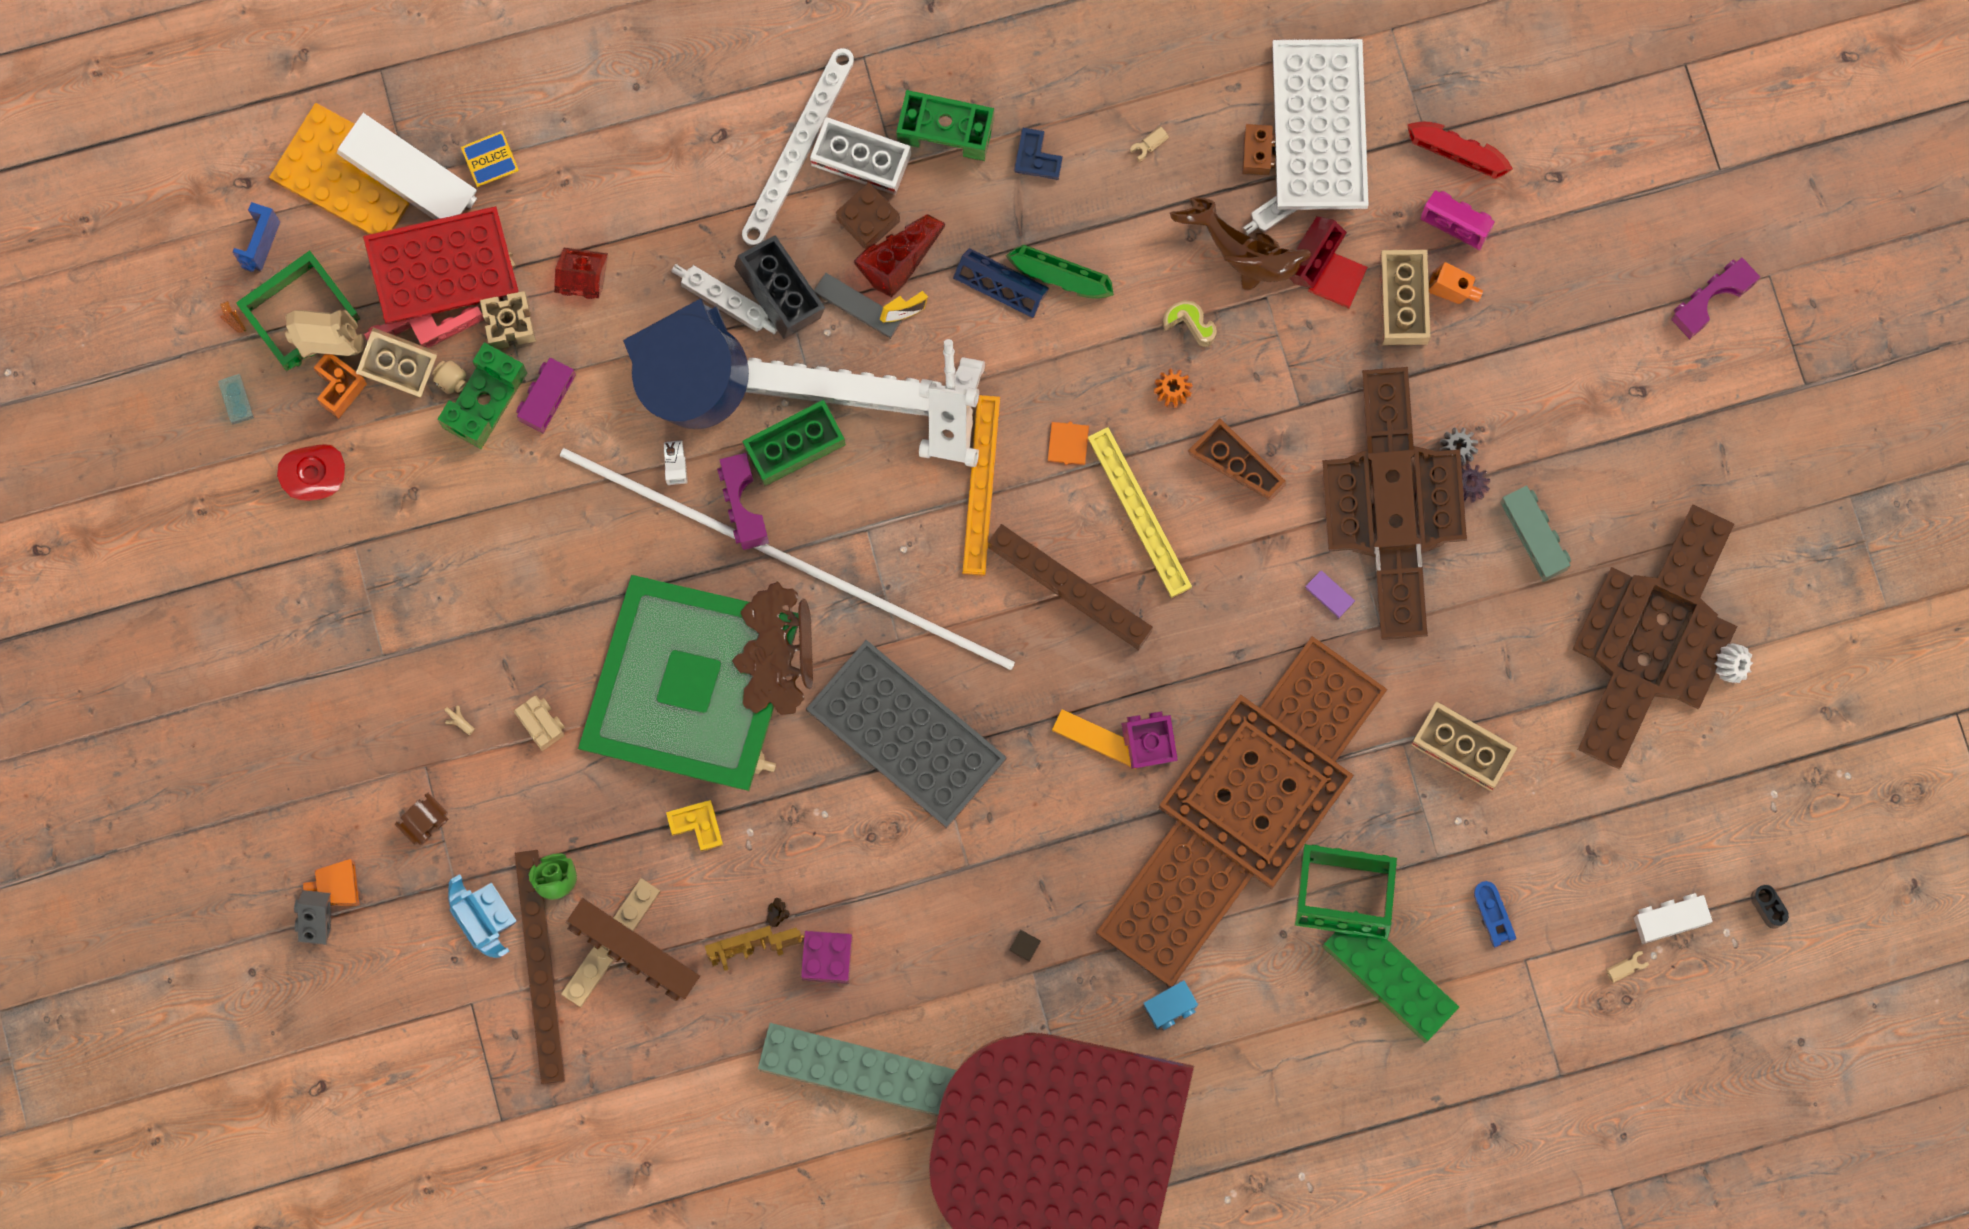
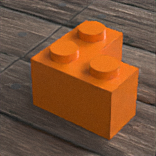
(342, 387)

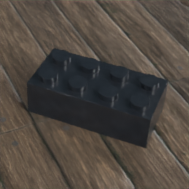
(779, 286)

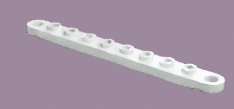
(798, 147)

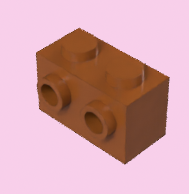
(1257, 149)

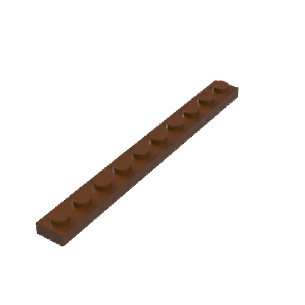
(540, 972)

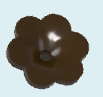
(777, 912)

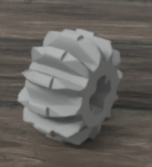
(1467, 447)

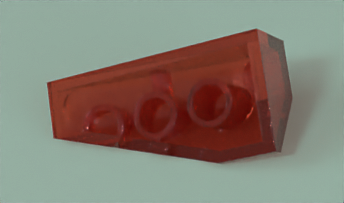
(896, 258)

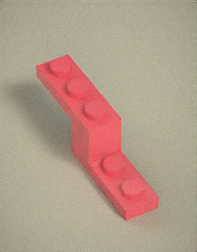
(427, 330)

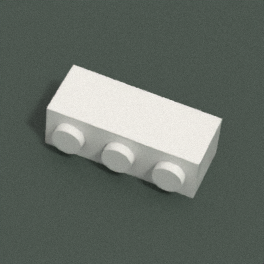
(1672, 918)

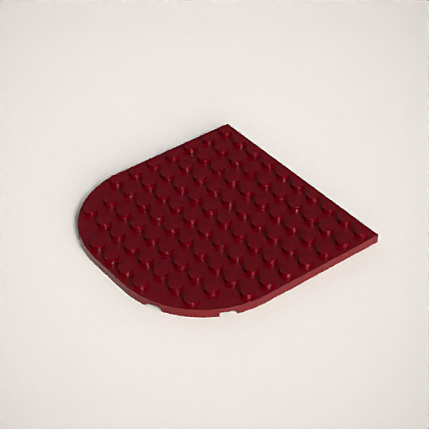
(1057, 1136)

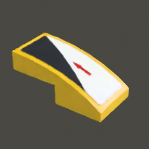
(901, 309)

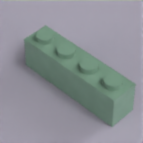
(1535, 533)

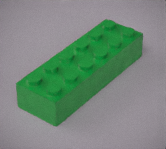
(1393, 981)

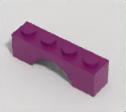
(1735, 280)
(750, 526)

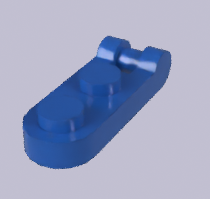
(1493, 913)

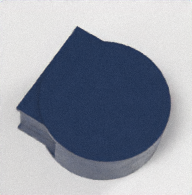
(689, 367)

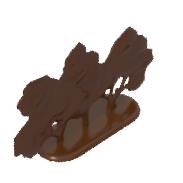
(771, 655)

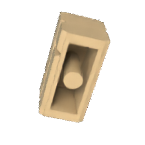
(539, 723)

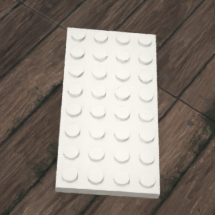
(1320, 124)

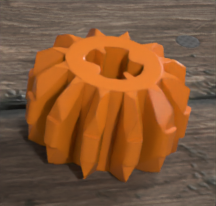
(1180, 392)

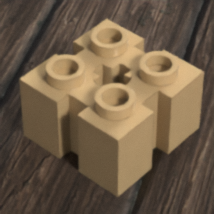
(497, 313)

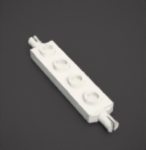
(1266, 217)
(724, 298)

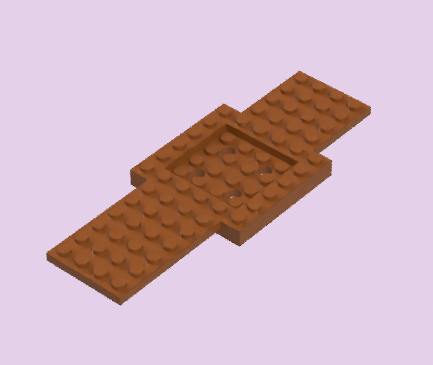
(1217, 843)

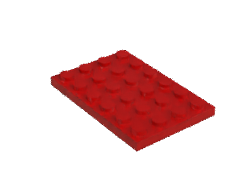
(440, 265)

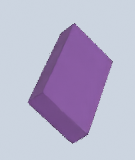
(1330, 594)

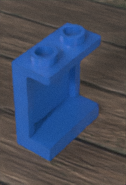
(262, 238)

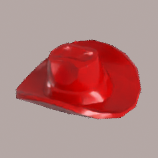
(311, 472)

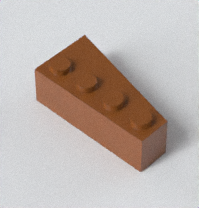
(1236, 459)

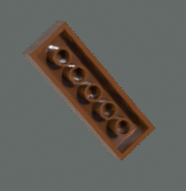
(632, 949)

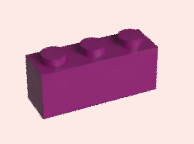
(545, 395)

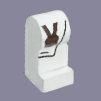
(675, 463)

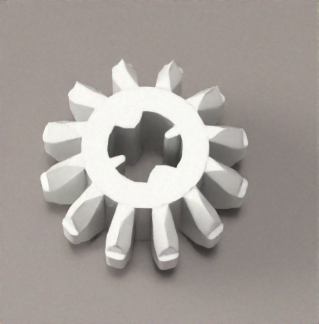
(1733, 663)

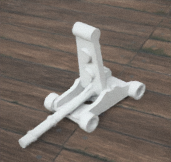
(952, 409)

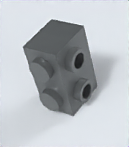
(313, 917)

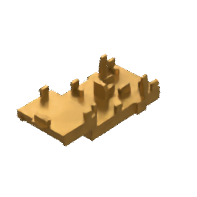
(746, 942)

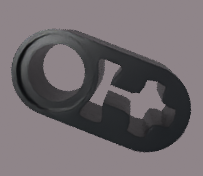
(1765, 914)

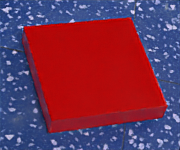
(1340, 280)

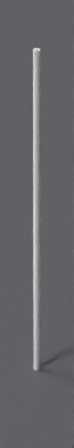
(790, 560)

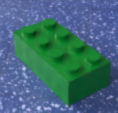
(794, 442)

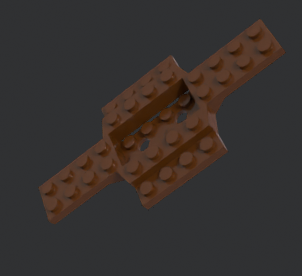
(1350, 502)
(1613, 622)

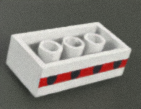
(860, 155)

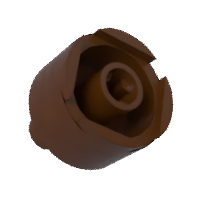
(422, 819)

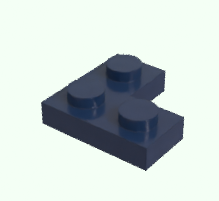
(1032, 161)

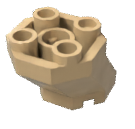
(323, 333)

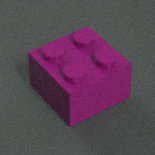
(826, 957)

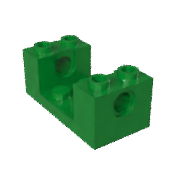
(969, 127)
(494, 375)

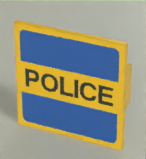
(489, 158)

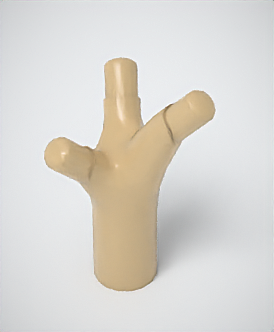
(458, 720)

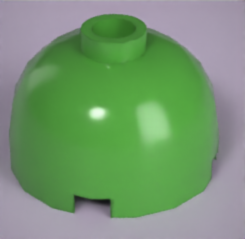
(554, 876)

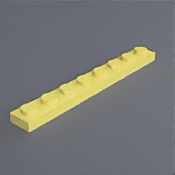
(1139, 512)

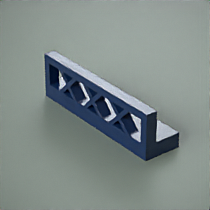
(1006, 277)

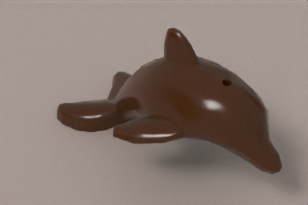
(1253, 258)

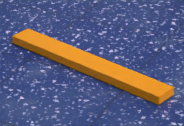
(981, 486)

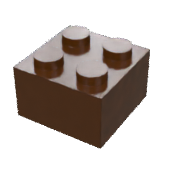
(867, 216)

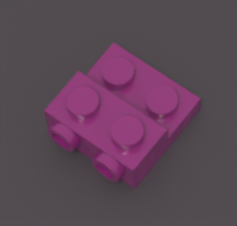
(1149, 740)

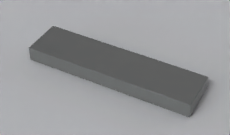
(855, 304)

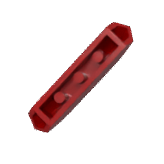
(1453, 147)

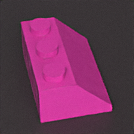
(1457, 219)

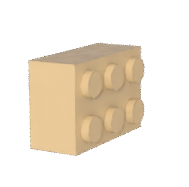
(396, 362)

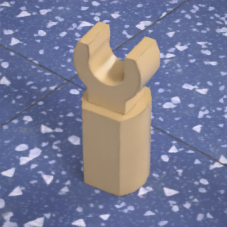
(1150, 142)
(1625, 968)

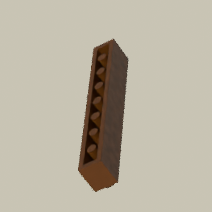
(1070, 587)

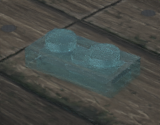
(235, 399)

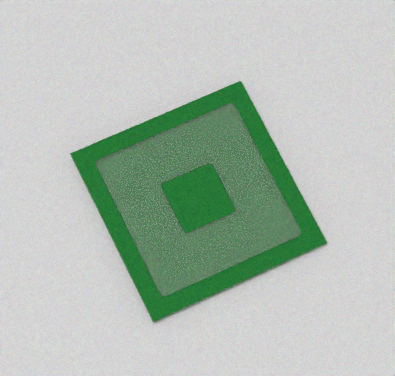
(672, 686)

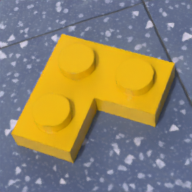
(698, 818)

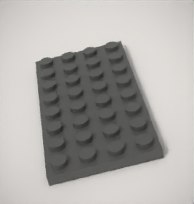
(906, 733)

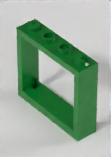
(276, 284)
(1341, 920)

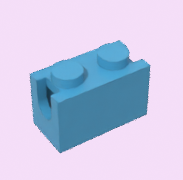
(1171, 1005)

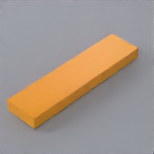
(1092, 737)

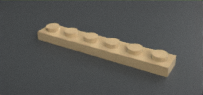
(597, 961)

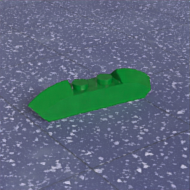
(1061, 272)

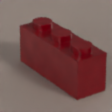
(1322, 241)

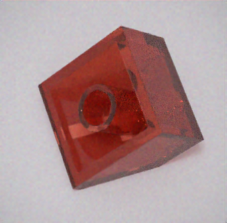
(580, 273)

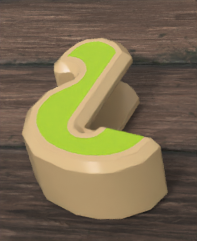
(1193, 317)

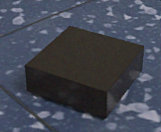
(1025, 945)

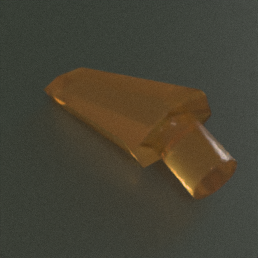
(231, 317)

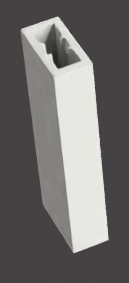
(405, 170)

